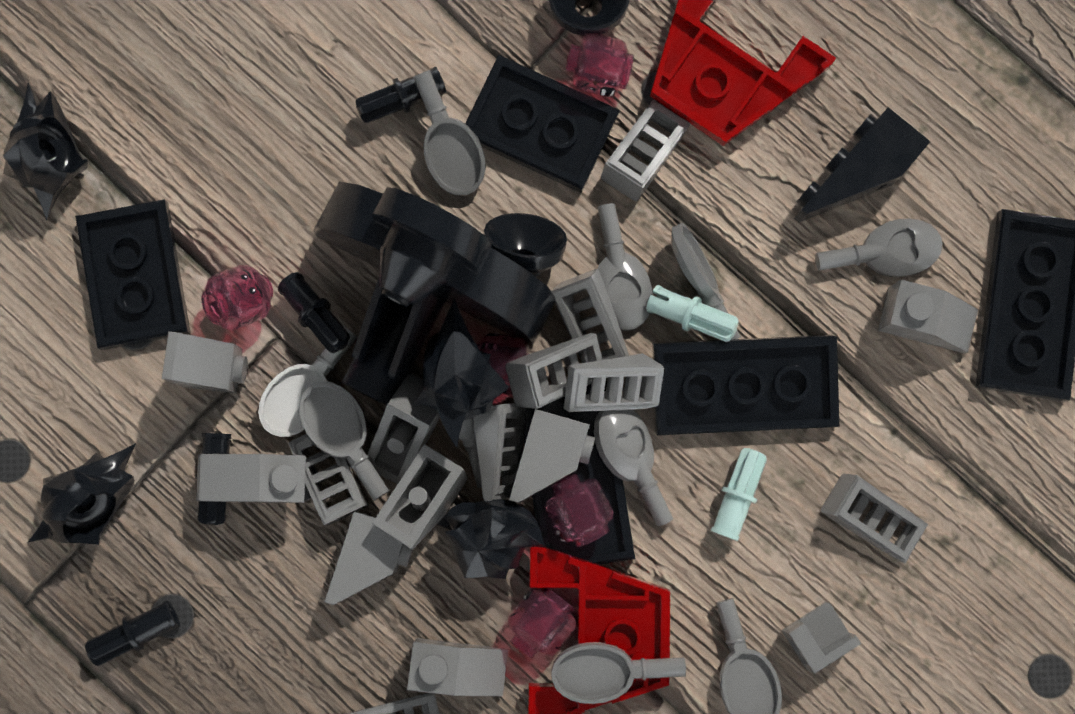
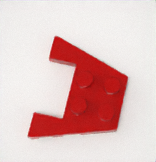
(720, 84)
(610, 611)

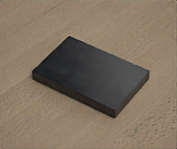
(541, 123)
(132, 274)

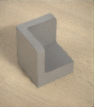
(820, 638)

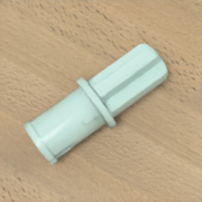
(692, 314)
(739, 493)

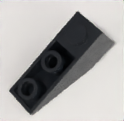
(877, 161)

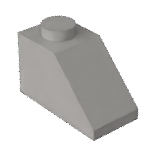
(928, 316)
(203, 363)
(402, 430)
(550, 453)
(251, 478)
(421, 497)
(365, 559)
(457, 668)

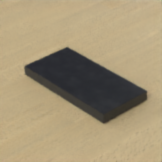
(1030, 308)
(747, 385)
(618, 542)

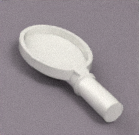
(281, 398)

